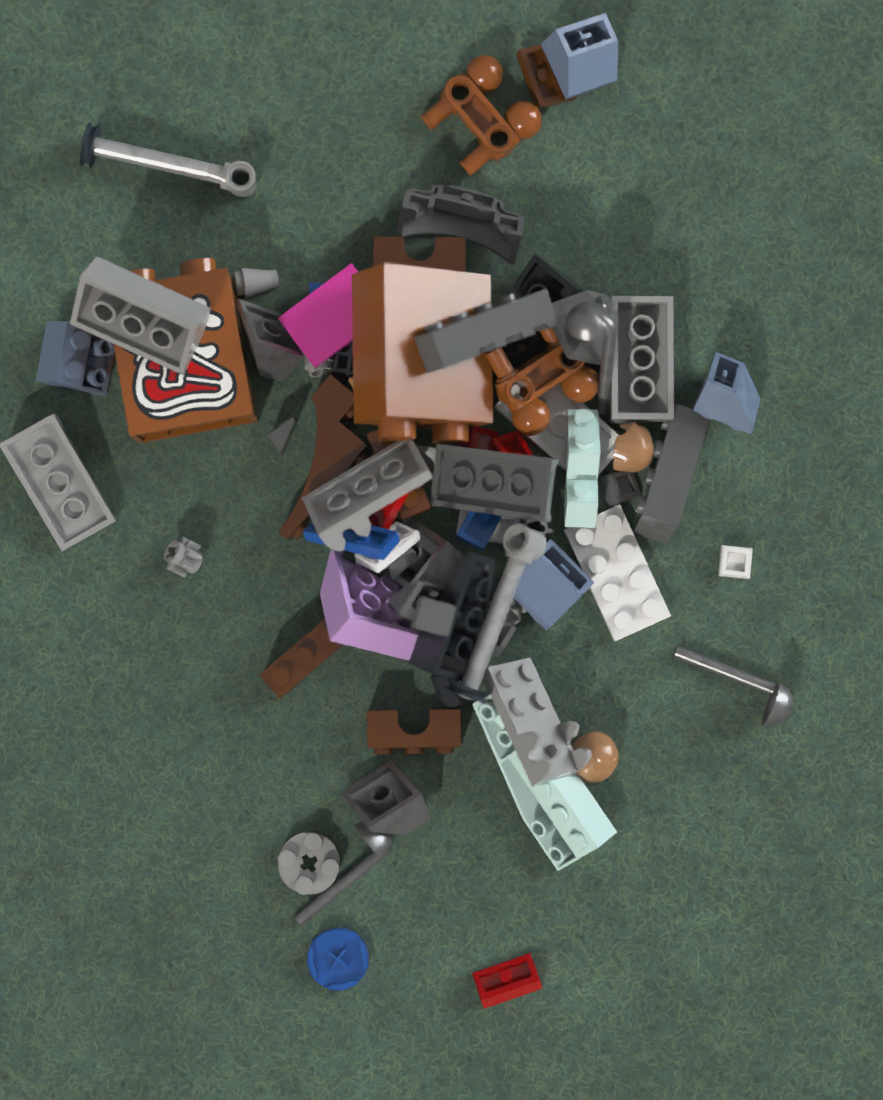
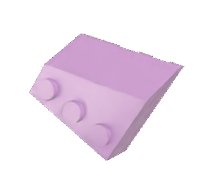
(360, 612)

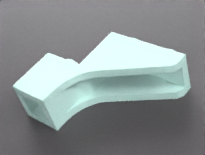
(582, 468)

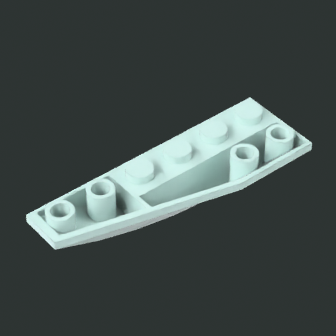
(556, 812)

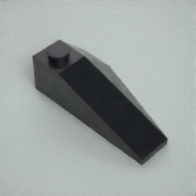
(534, 278)
(469, 593)

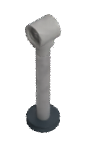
(95, 146)
(522, 548)

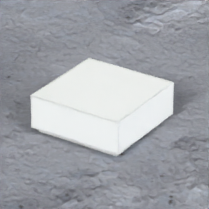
(735, 562)

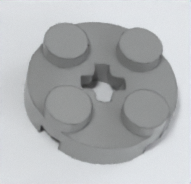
(291, 859)

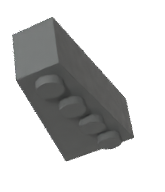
(485, 330)
(671, 475)

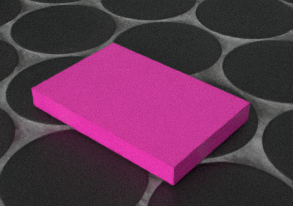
(323, 319)

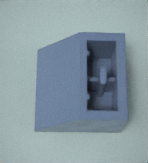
(583, 55)
(75, 359)
(728, 394)
(551, 585)

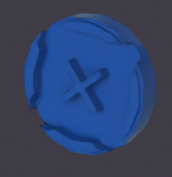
(338, 958)

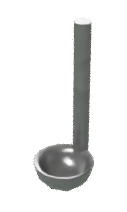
(590, 323)
(780, 701)
(381, 847)

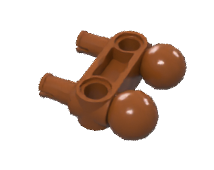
(483, 76)
(536, 377)

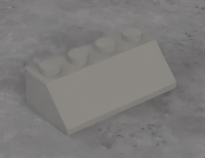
(139, 315)
(643, 360)

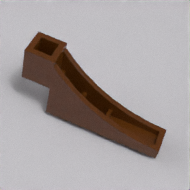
(335, 448)

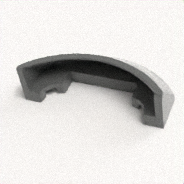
(462, 213)
(406, 601)

